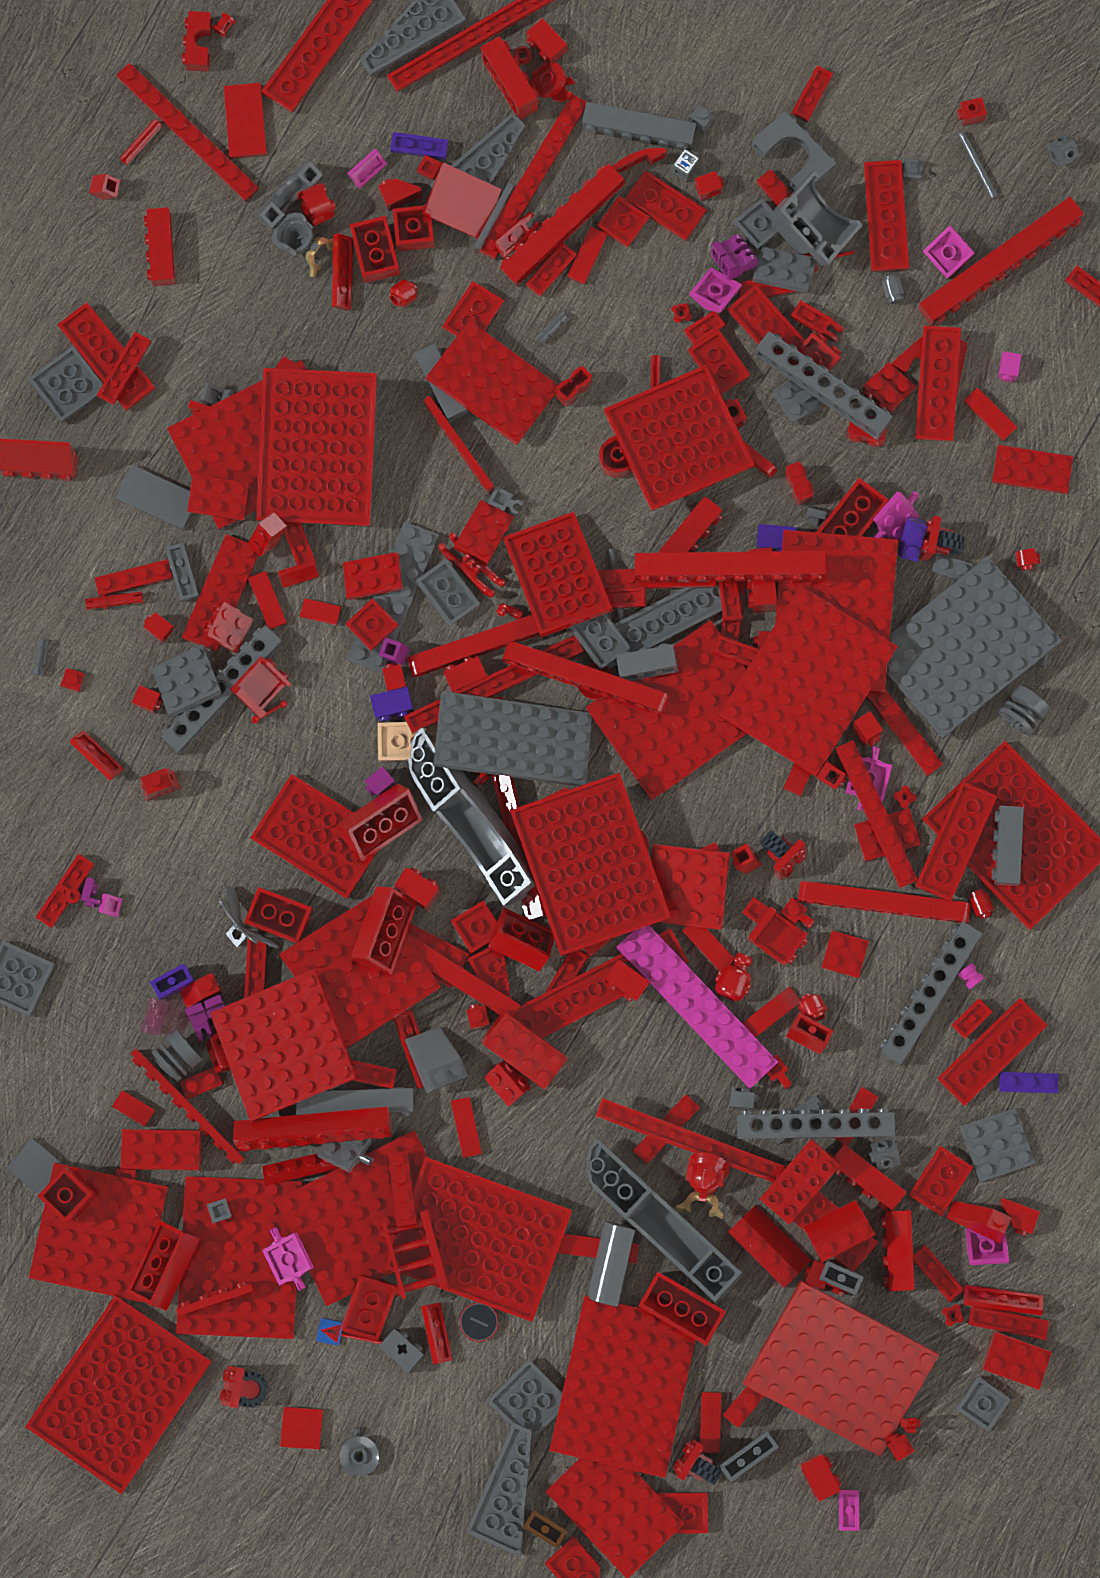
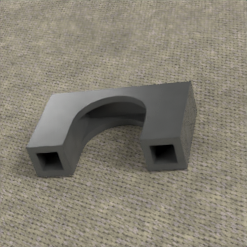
(786, 130)

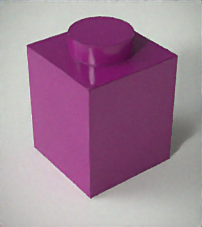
(394, 651)
(379, 782)

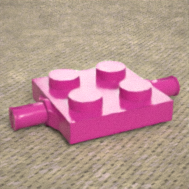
(893, 516)
(878, 772)
(288, 1258)

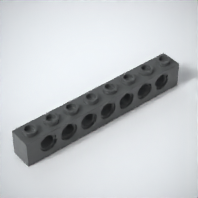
(874, 427)
(207, 714)
(970, 937)
(885, 1129)

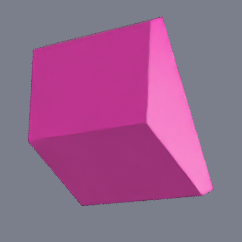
(949, 252)
(714, 290)
(984, 1250)

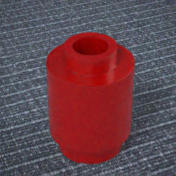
(981, 904)

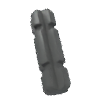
(552, 327)
(40, 657)

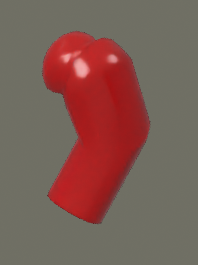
(504, 609)

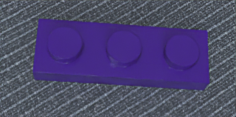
(419, 145)
(1028, 1082)

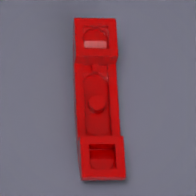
(652, 155)
(771, 1012)

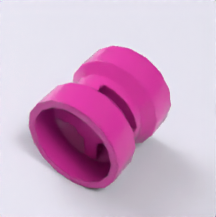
(971, 976)

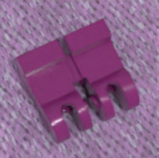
(733, 256)
(199, 1015)

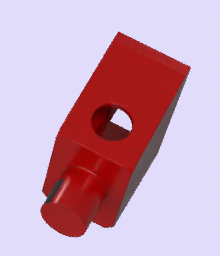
(159, 783)

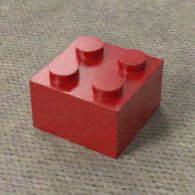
(412, 229)
(417, 888)
(66, 1195)

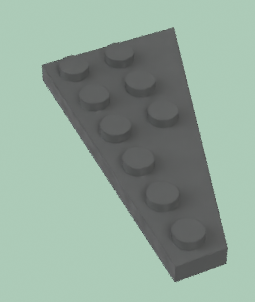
(413, 29)
(491, 152)
(502, 1504)

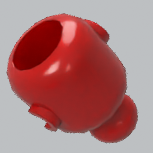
(733, 980)

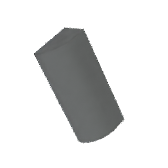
(611, 1263)

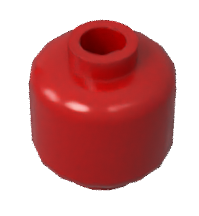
(403, 293)
(813, 1007)

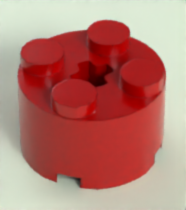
(316, 205)
(607, 458)

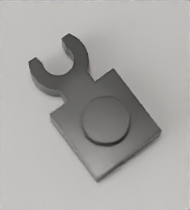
(502, 500)

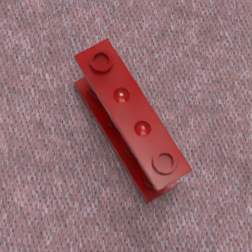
(432, 1260)

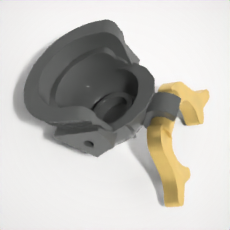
(295, 236)

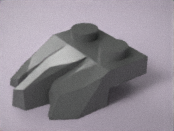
(796, 401)

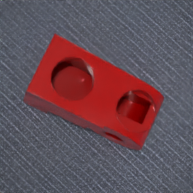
(217, 1054)

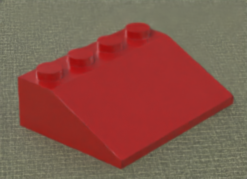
(37, 458)

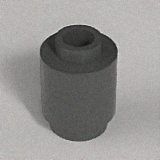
(893, 289)

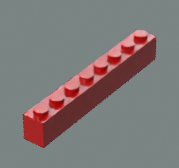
(562, 224)
(312, 1128)

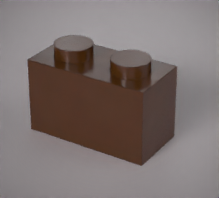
(545, 1528)

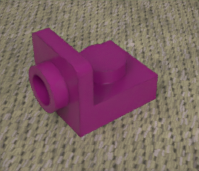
(90, 890)

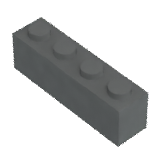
(426, 360)
(1008, 845)

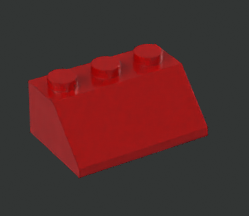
(522, 939)
(838, 1231)

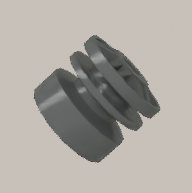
(1026, 708)
(176, 1055)

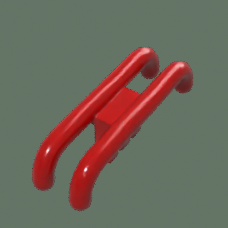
(471, 568)

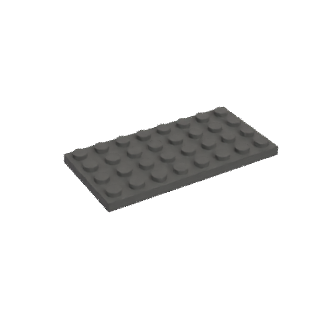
(512, 739)

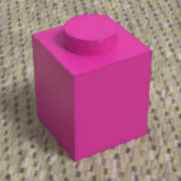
(1009, 366)

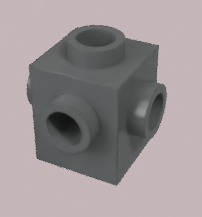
(1063, 150)
(884, 1154)

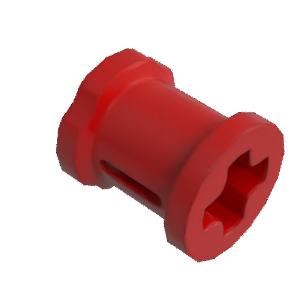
(223, 24)

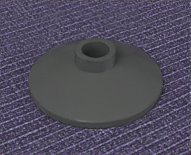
(356, 1466)

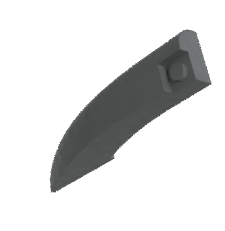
(472, 821)
(660, 1223)

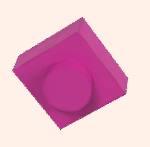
(110, 905)

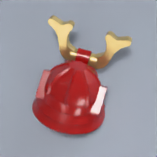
(705, 1175)

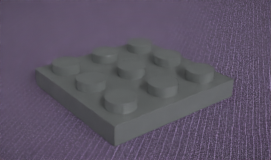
(66, 384)
(186, 680)
(22, 978)
(997, 1145)
(527, 1399)

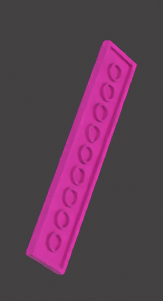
(697, 1005)

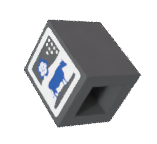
(686, 164)

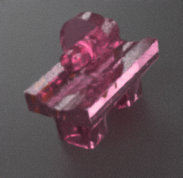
(154, 1016)

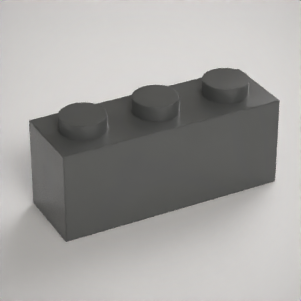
(647, 662)
(748, 1456)

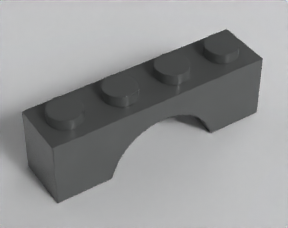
(278, 203)

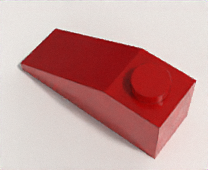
(979, 1219)

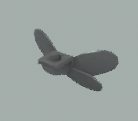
(233, 910)

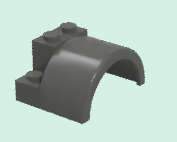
(812, 224)

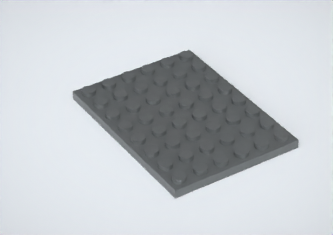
(967, 647)

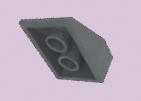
(435, 1060)

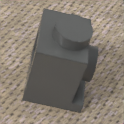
(703, 118)
(743, 1099)

